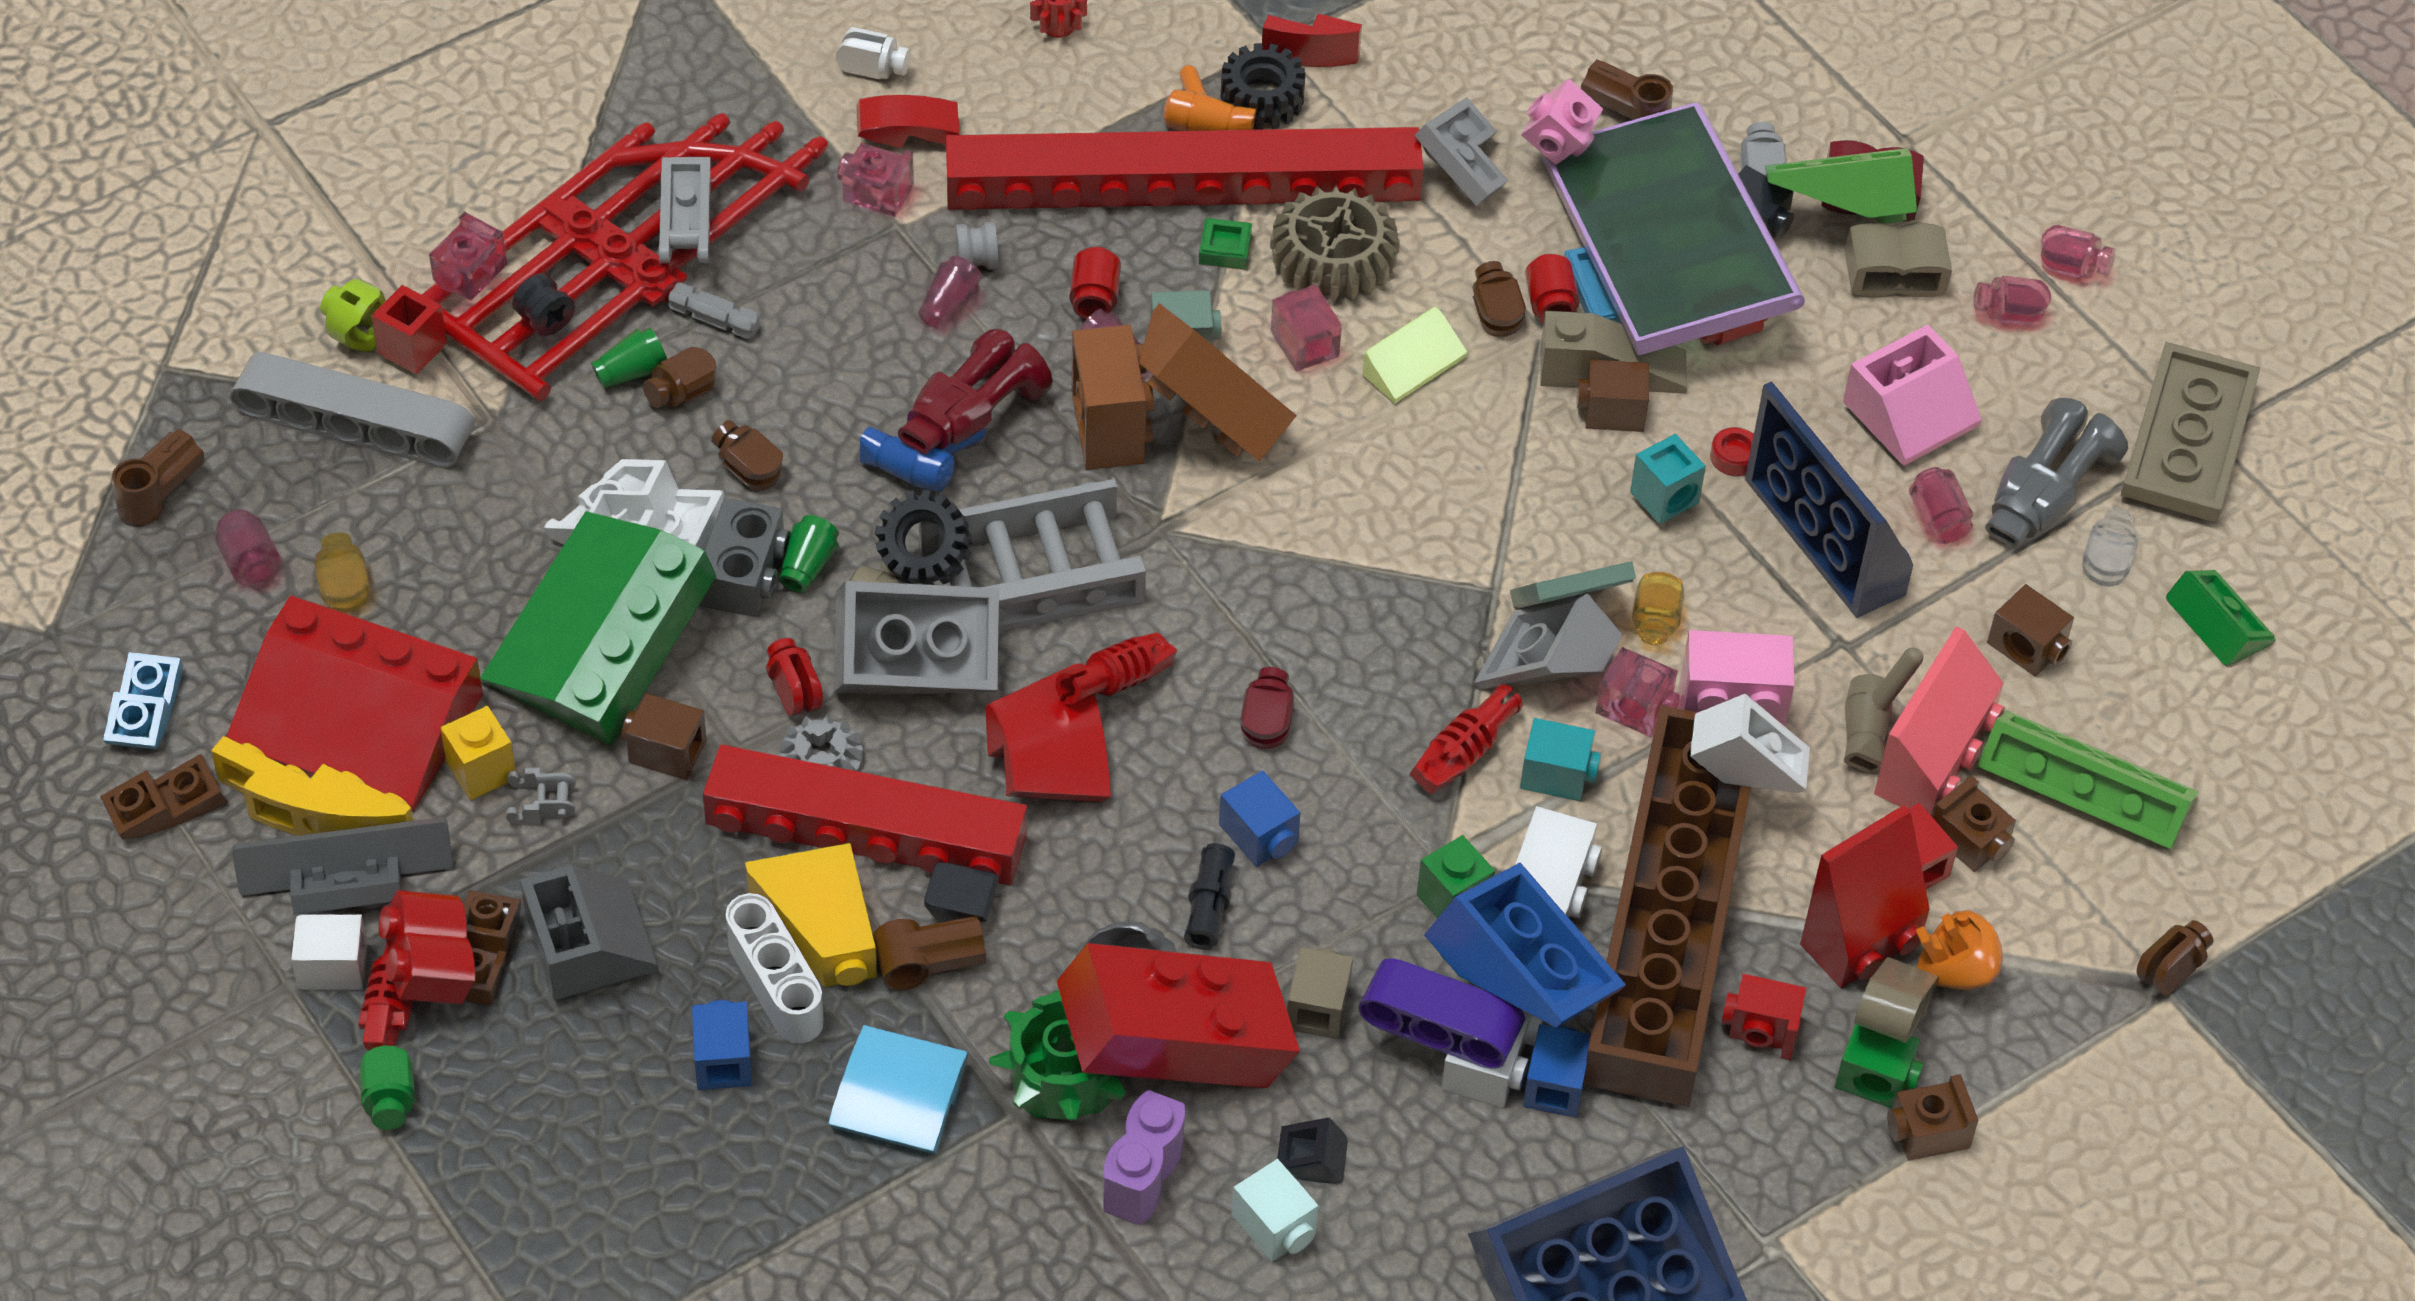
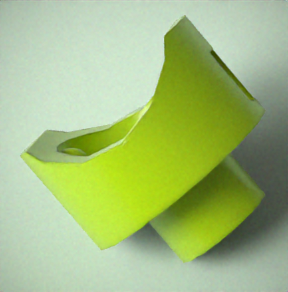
(347, 309)

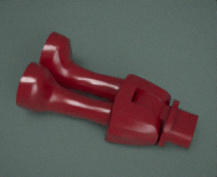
(954, 411)

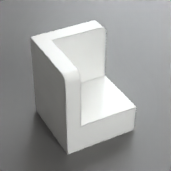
(329, 952)

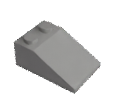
(915, 639)

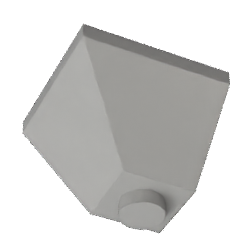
(1551, 644)

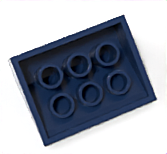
(1824, 509)
(1613, 1239)

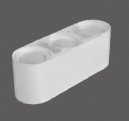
(779, 988)

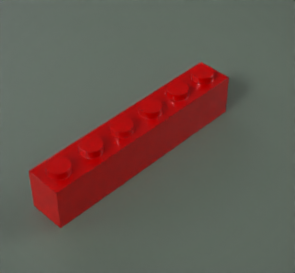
(872, 812)

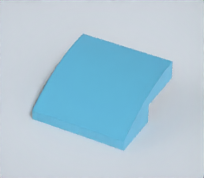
(898, 1089)

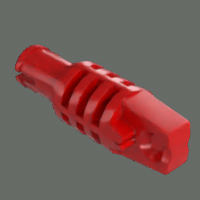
(1117, 668)
(1465, 740)
(382, 1010)

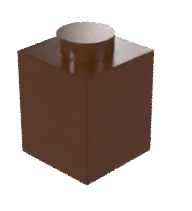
(1615, 395)
(664, 736)

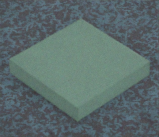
(1573, 585)

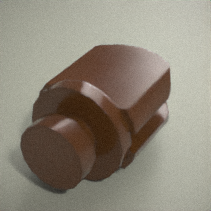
(1498, 300)
(681, 378)
(748, 455)
(2175, 956)

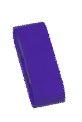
(1441, 1013)

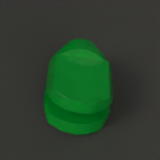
(387, 1086)

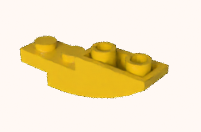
(301, 805)

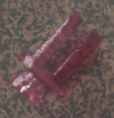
(2074, 253)
(2013, 300)

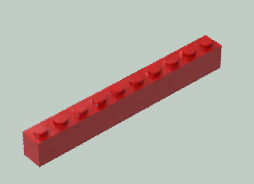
(1180, 167)

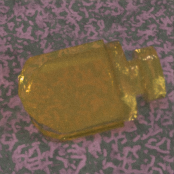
(341, 573)
(1657, 607)

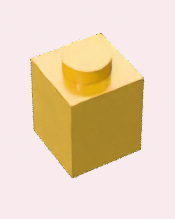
(478, 752)

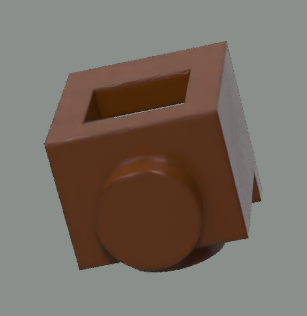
(1975, 824)
(1933, 1119)

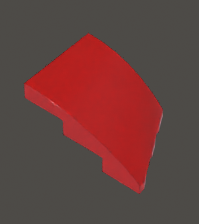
(1049, 744)

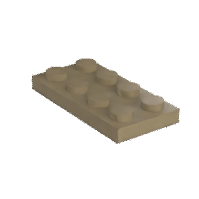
(2190, 432)

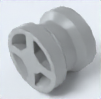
(978, 244)

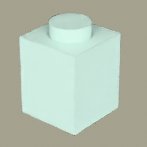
(1275, 1211)

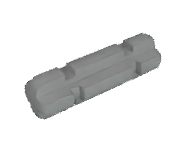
(714, 310)

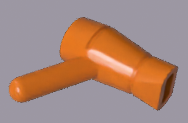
(1197, 111)

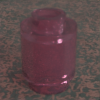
(1941, 505)
(246, 547)

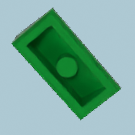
(2219, 616)

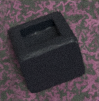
(960, 892)
(1314, 1150)

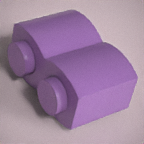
(1143, 1157)

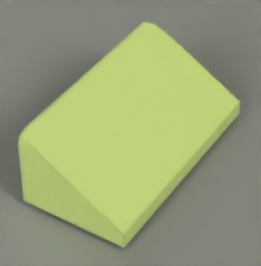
(1413, 355)

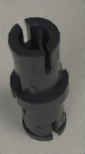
(1209, 896)

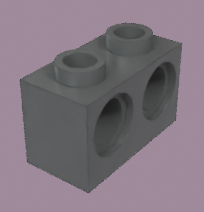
(744, 556)

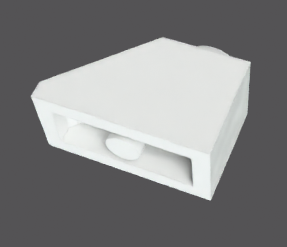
(1749, 747)

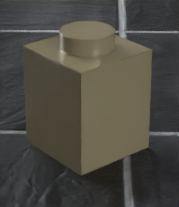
(1319, 992)

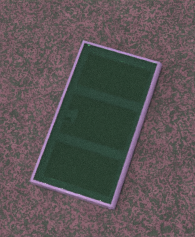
(1673, 230)

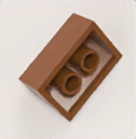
(1211, 386)

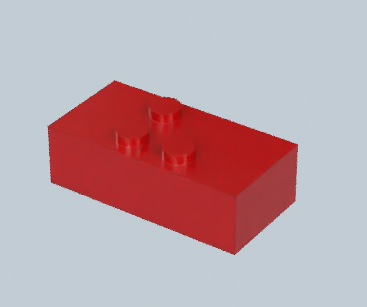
(1177, 1016)

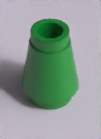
(629, 359)
(808, 551)

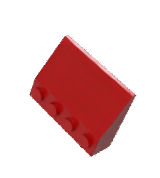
(354, 698)

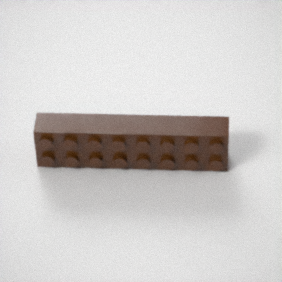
(1668, 922)

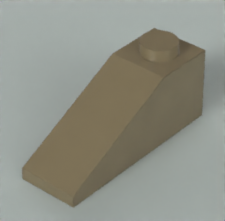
(1575, 338)

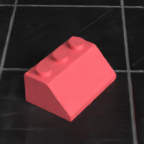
(1941, 726)

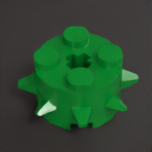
(1047, 1066)

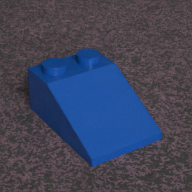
(1522, 948)

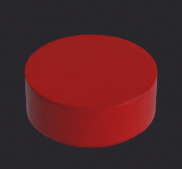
(1731, 451)

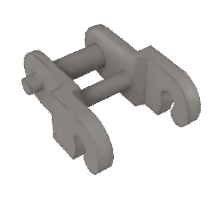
(542, 808)

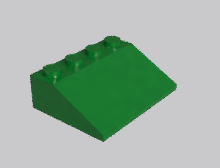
(601, 623)

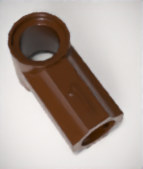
(1627, 93)
(146, 481)
(914, 952)

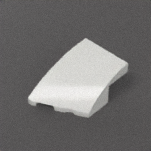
(647, 496)

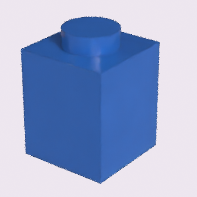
(1259, 819)
(721, 1045)
(1557, 1070)

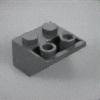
(585, 929)

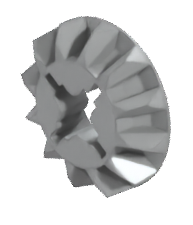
(845, 744)

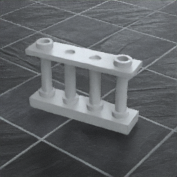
(1065, 590)

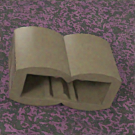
(1898, 260)

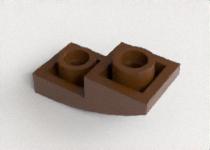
(152, 805)
(491, 932)

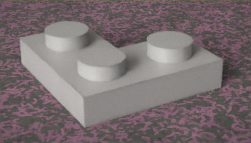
(1455, 144)

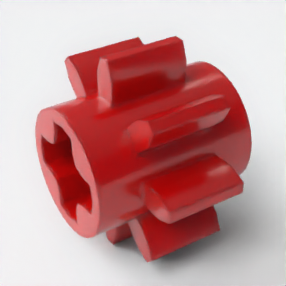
(1058, 17)

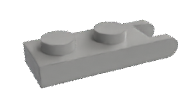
(685, 206)

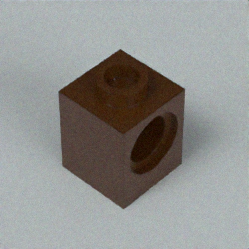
(2031, 630)

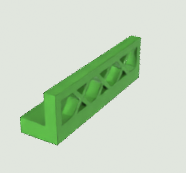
(2087, 778)

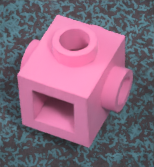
(1562, 122)

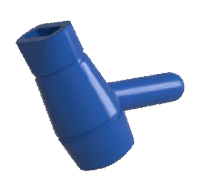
(925, 471)

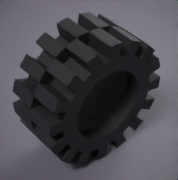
(1265, 67)
(913, 511)

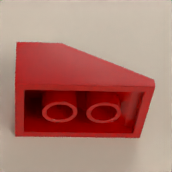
(1867, 900)

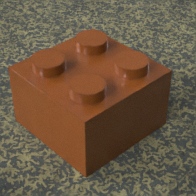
(1110, 397)

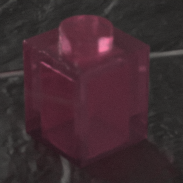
(1305, 327)

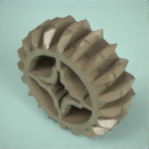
(1335, 243)

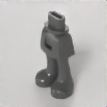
(2035, 496)

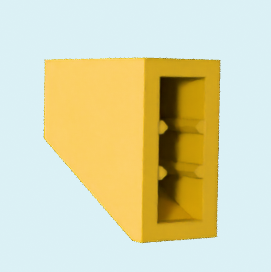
(822, 910)

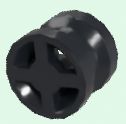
(543, 304)

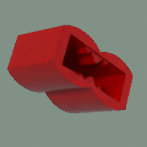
(427, 947)

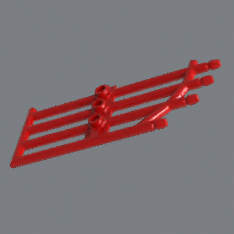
(612, 249)

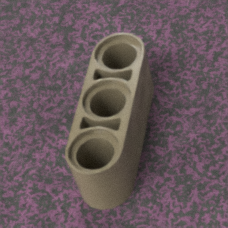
(1896, 1000)

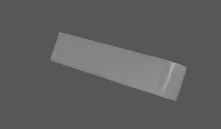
(352, 409)

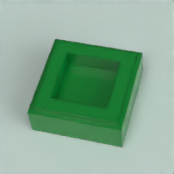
(1225, 243)

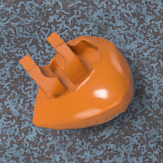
(1961, 951)

